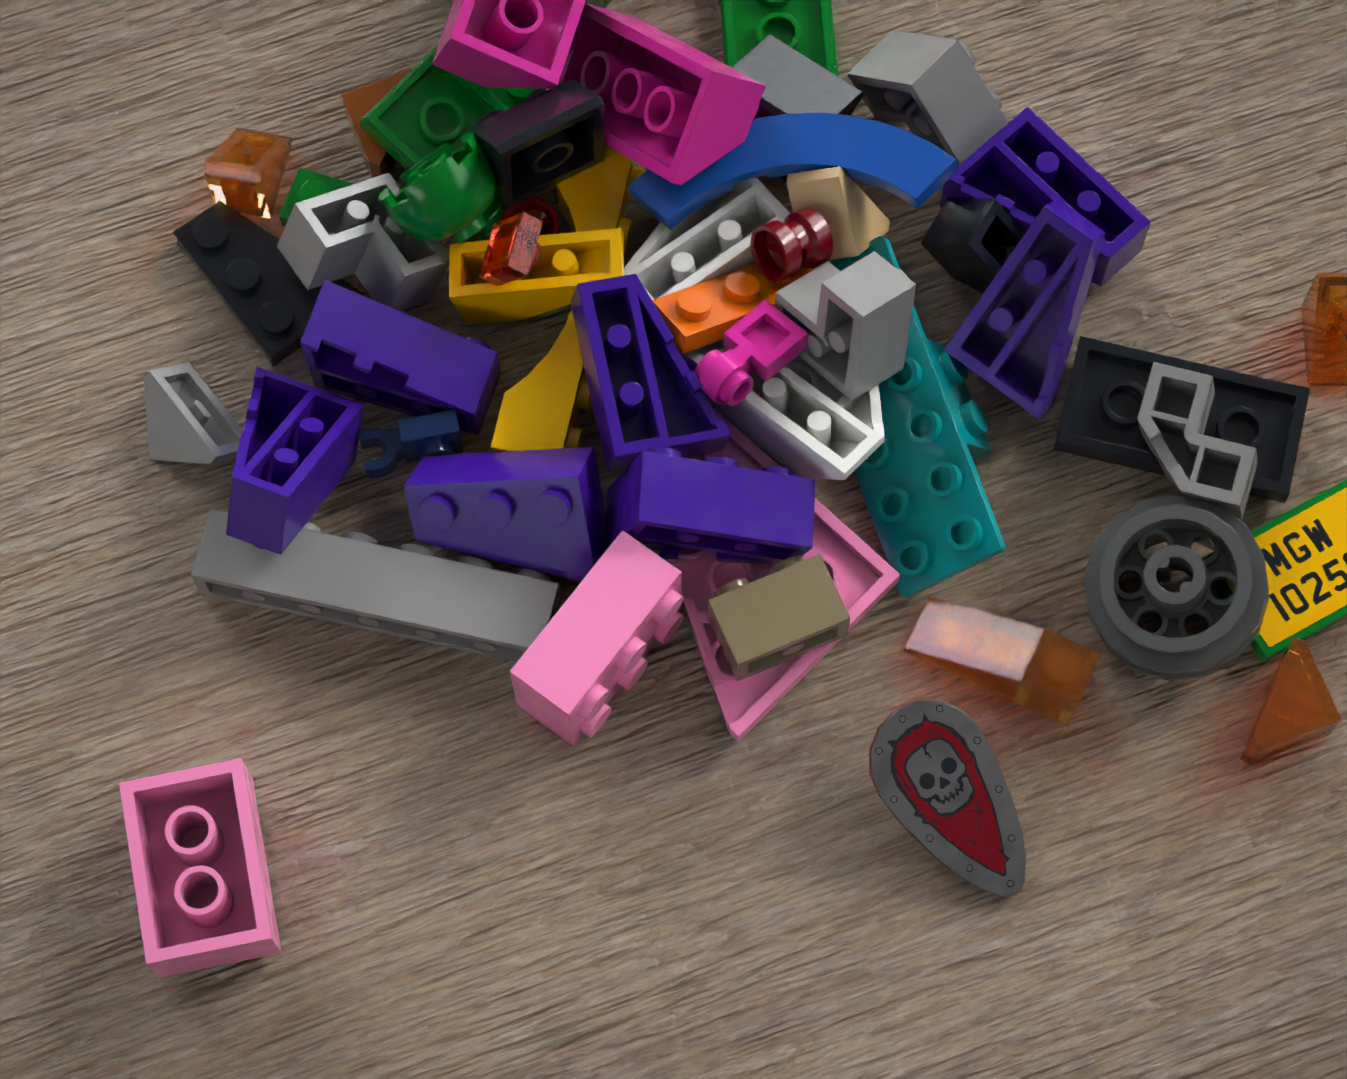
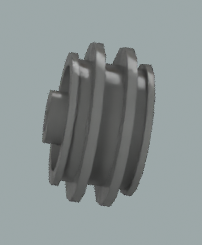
(1171, 650)

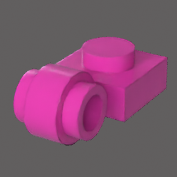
(758, 342)

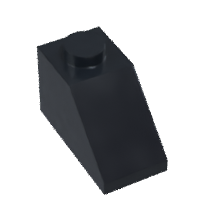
(972, 239)

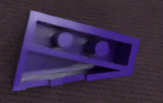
(1032, 166)
(1032, 308)
(638, 377)
(288, 458)
(513, 507)
(711, 508)

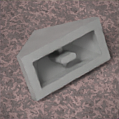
(187, 418)

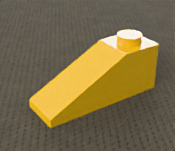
(561, 265)

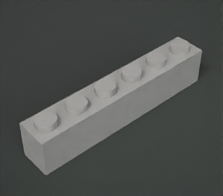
(381, 588)

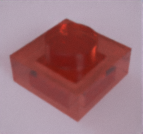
(511, 249)

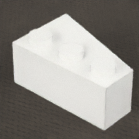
(706, 241)

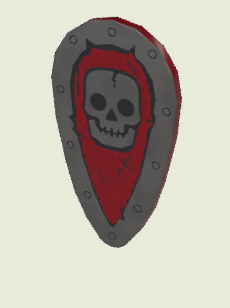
(950, 793)

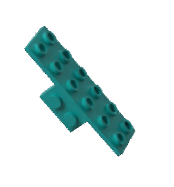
(924, 474)

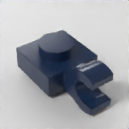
(412, 439)

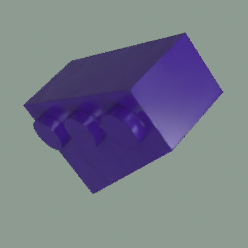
(397, 359)

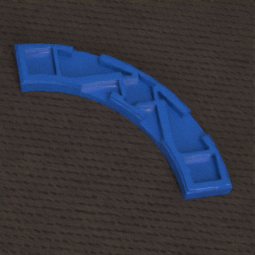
(802, 143)

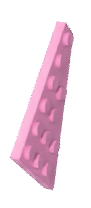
(854, 567)

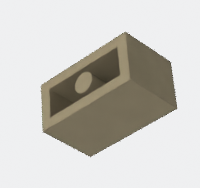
(777, 615)

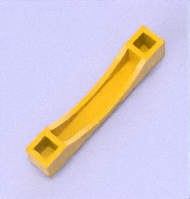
(546, 403)

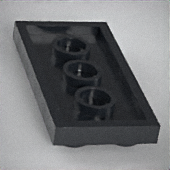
(1246, 410)

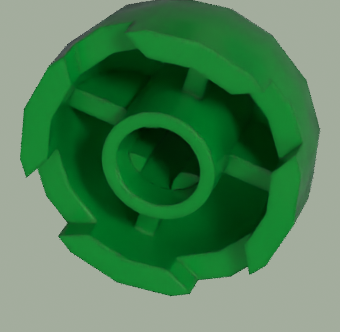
(444, 193)

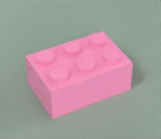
(599, 640)
(199, 868)

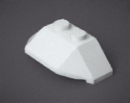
(804, 419)

